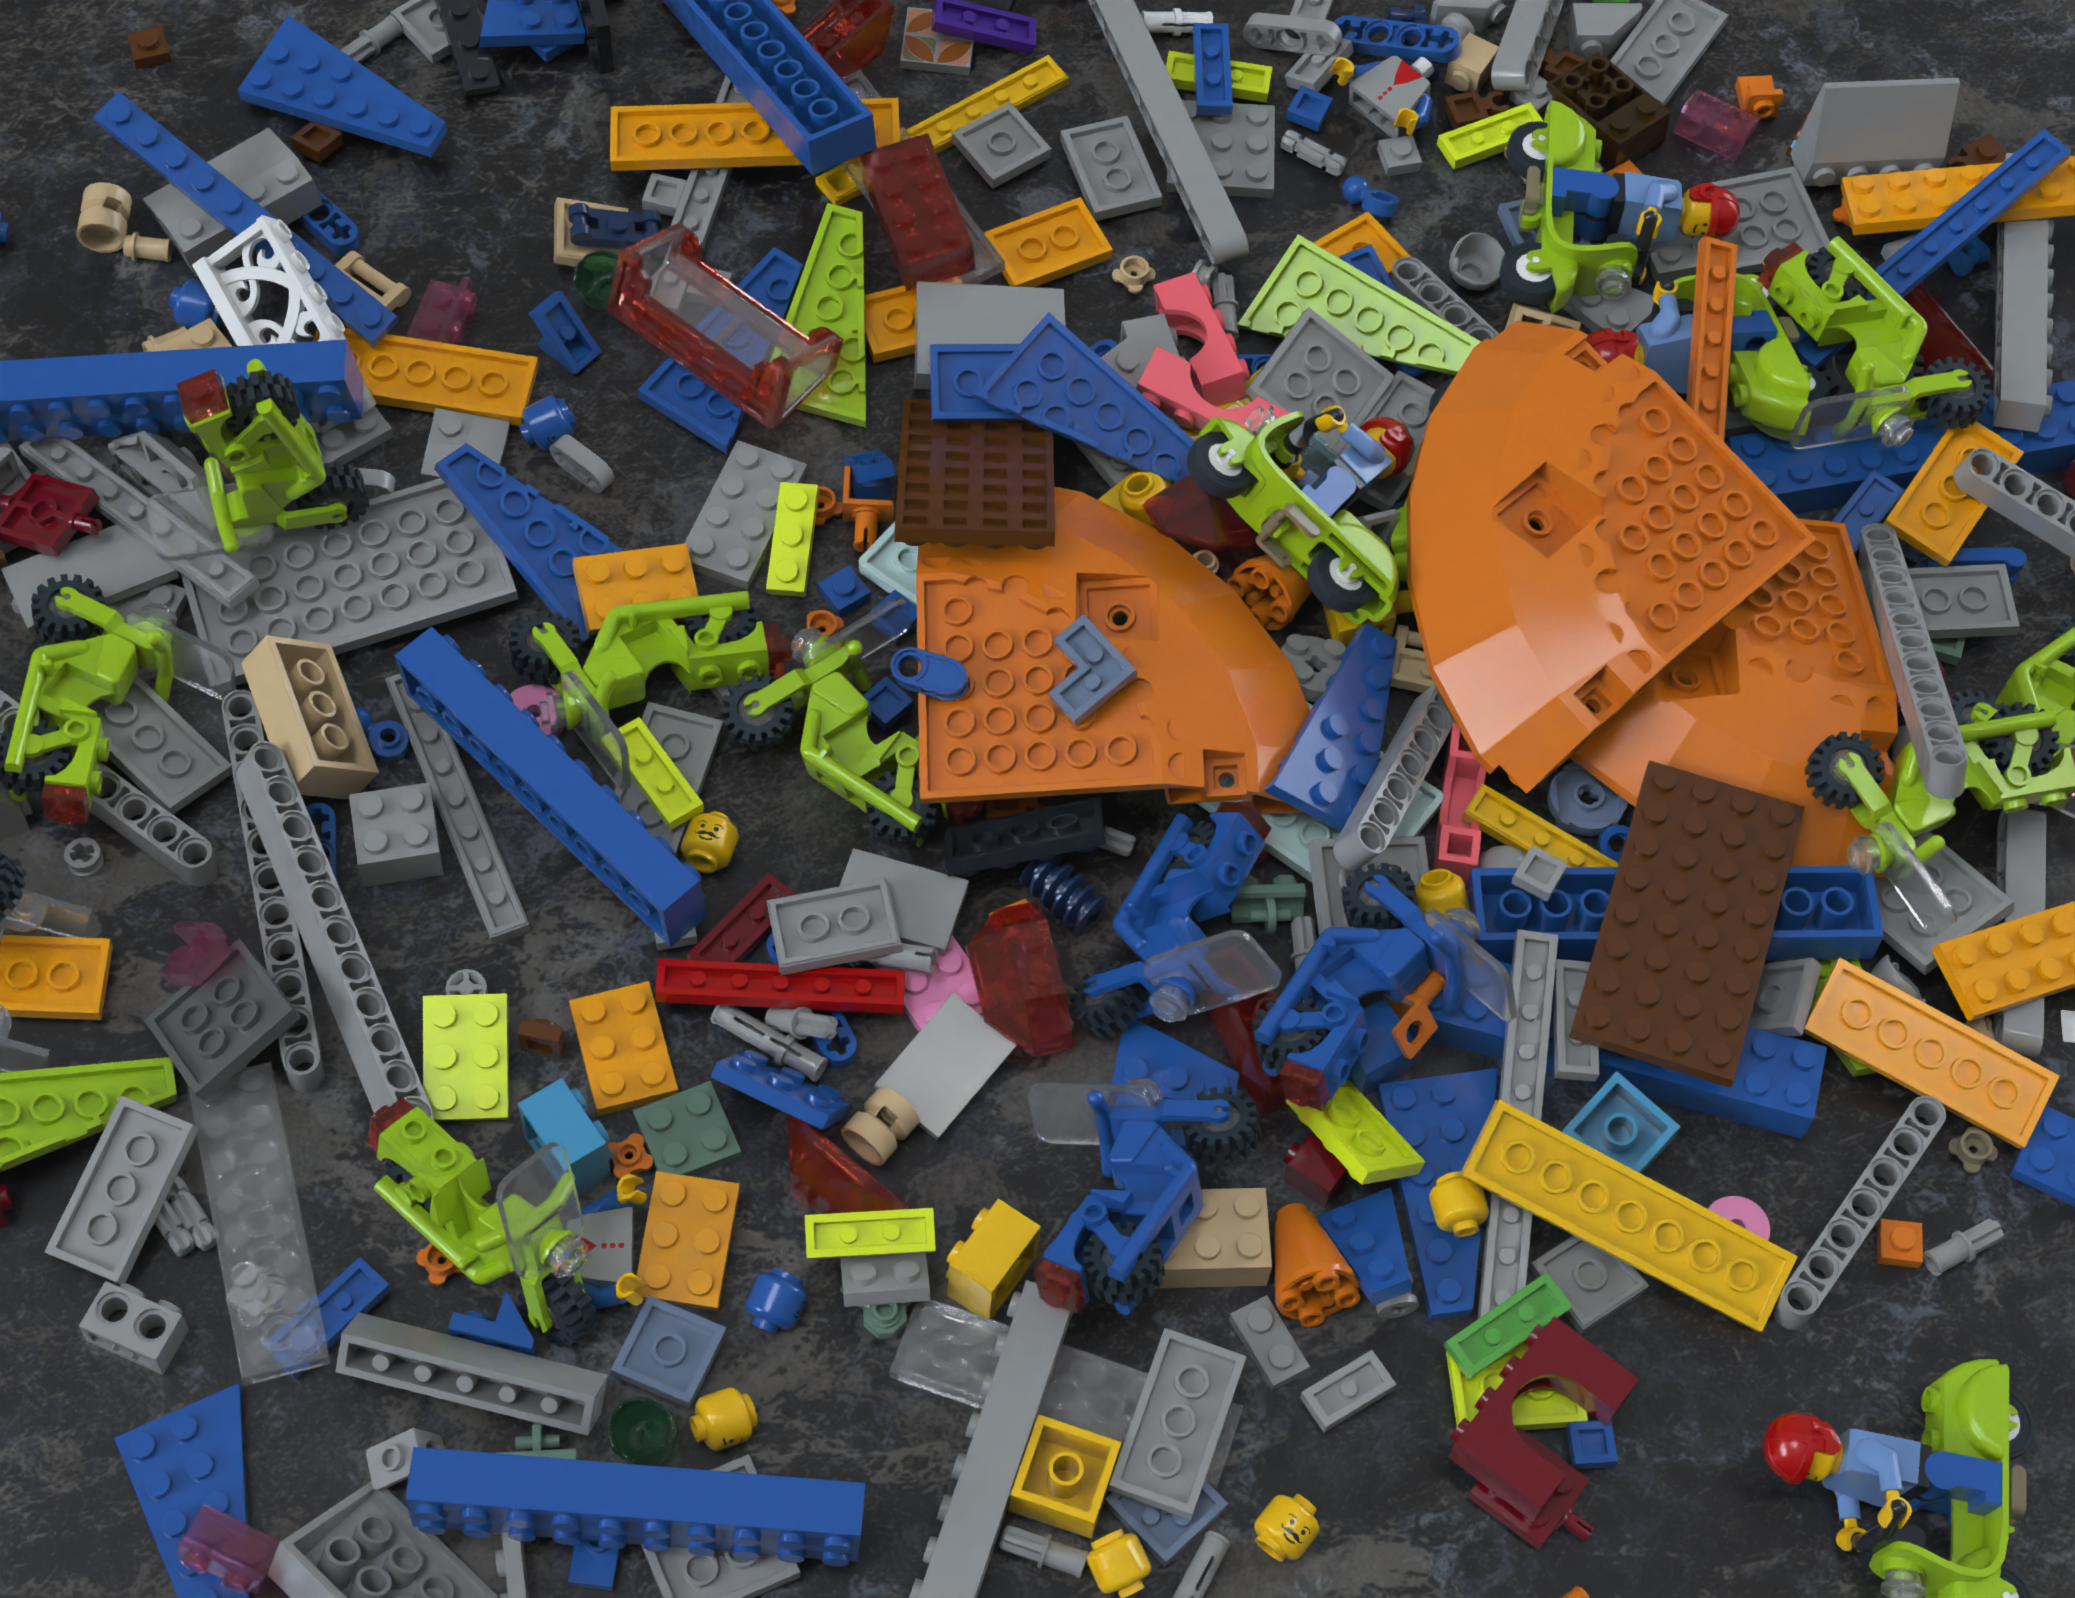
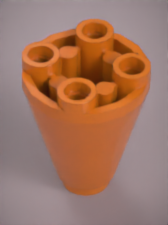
(1270, 591)
(1309, 1269)

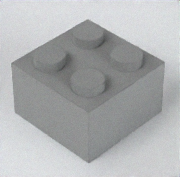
(396, 834)

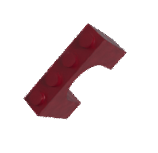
(1554, 1362)

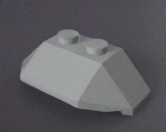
(157, 463)

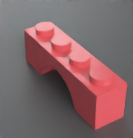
(1215, 368)
(1170, 388)
(1457, 840)

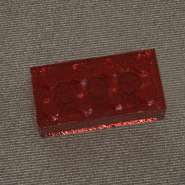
(917, 211)

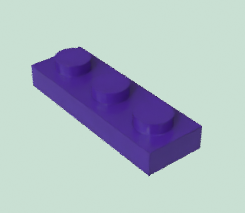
(984, 24)

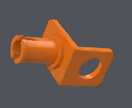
(865, 514)
(1415, 1010)

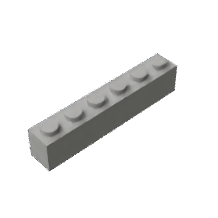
(471, 1373)

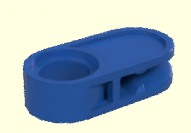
(938, 677)

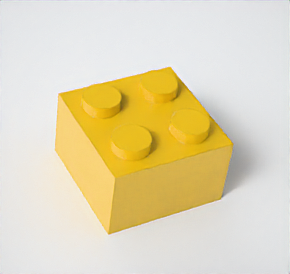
(992, 1259)
(1064, 1476)

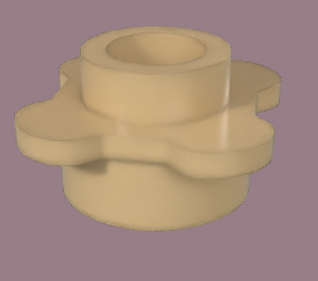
(1134, 266)

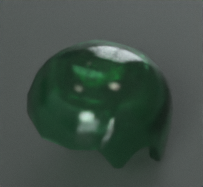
(594, 278)
(642, 1431)

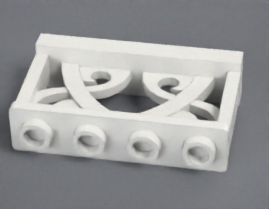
(303, 292)

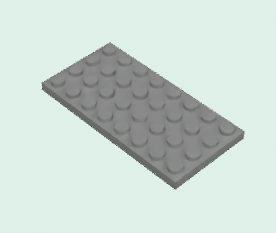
(390, 573)

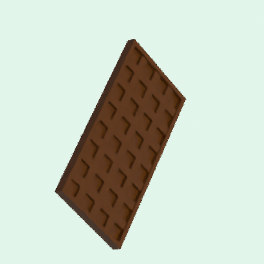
(974, 482)
(1688, 924)

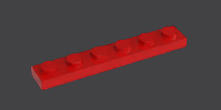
(765, 987)

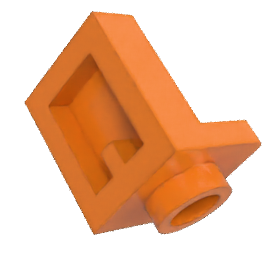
(1758, 95)

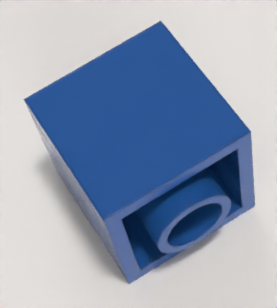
(1383, 1058)

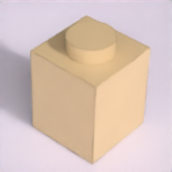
(1473, 65)

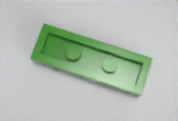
(1507, 1326)

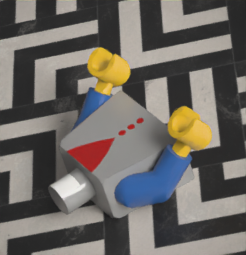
(1389, 92)
(610, 1242)

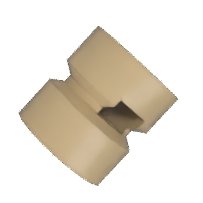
(104, 217)
(875, 1131)

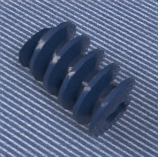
(1064, 894)

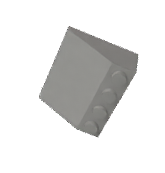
(1875, 129)
(262, 170)
(977, 316)
(370, 1552)

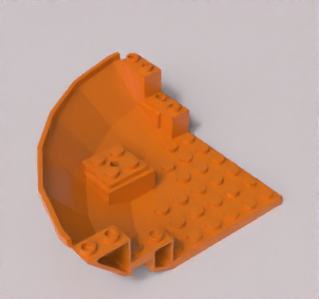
(1636, 555)
(1206, 692)
(1764, 694)

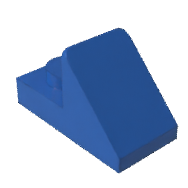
(564, 333)
(870, 475)
(506, 1332)

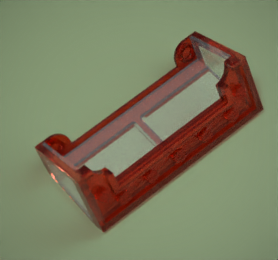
(717, 327)

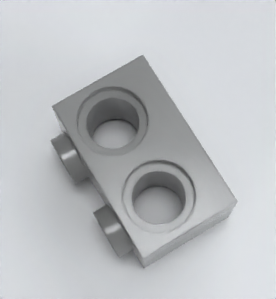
(129, 1334)

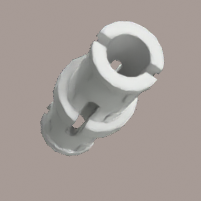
(1175, 21)

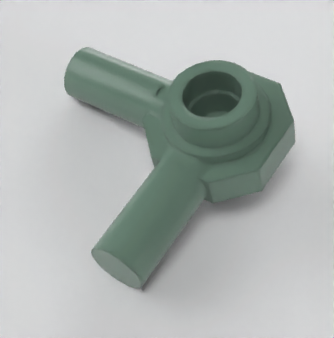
(884, 1319)

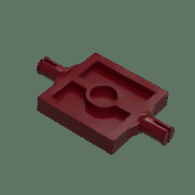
(47, 514)
(1554, 1515)

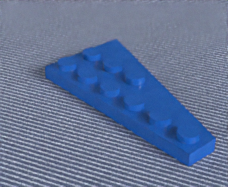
(531, 23)
(324, 85)
(1077, 395)
(692, 401)
(527, 529)
(1341, 734)
(1441, 1124)
(180, 1466)

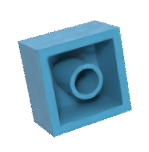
(560, 1117)
(1623, 1125)

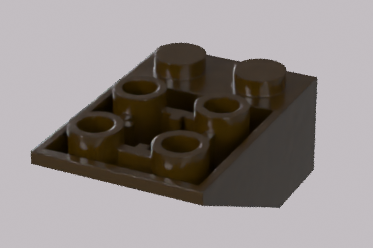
(1615, 105)

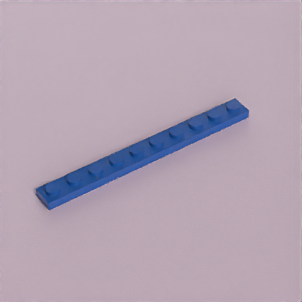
(237, 210)
(1956, 227)

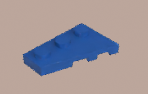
(1168, 1063)
(1371, 1244)

